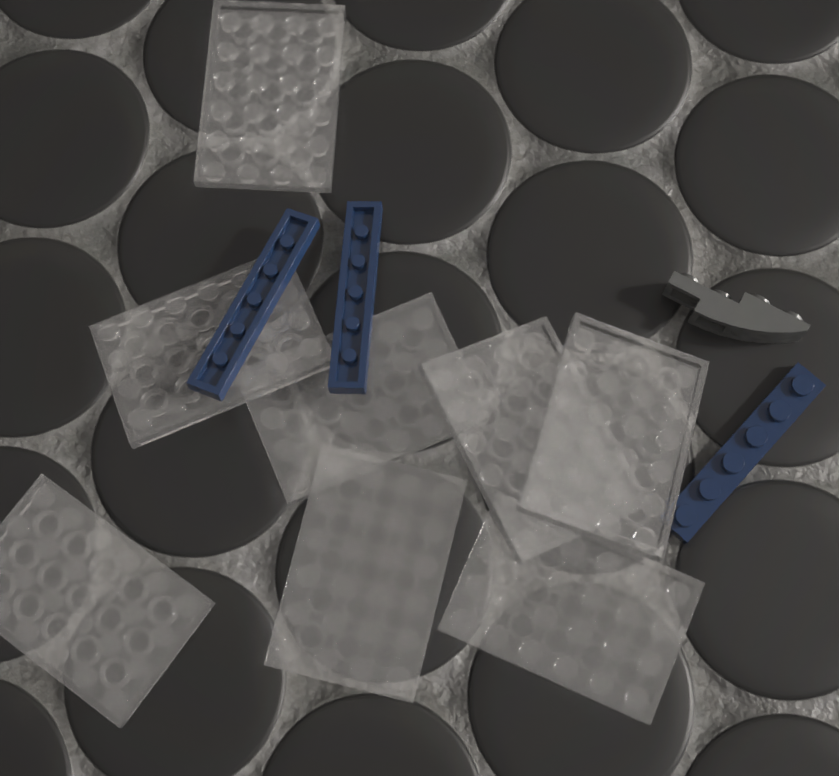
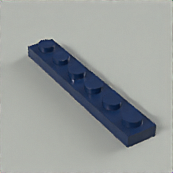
(355, 298)
(253, 305)
(743, 451)

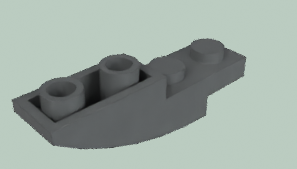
(748, 320)

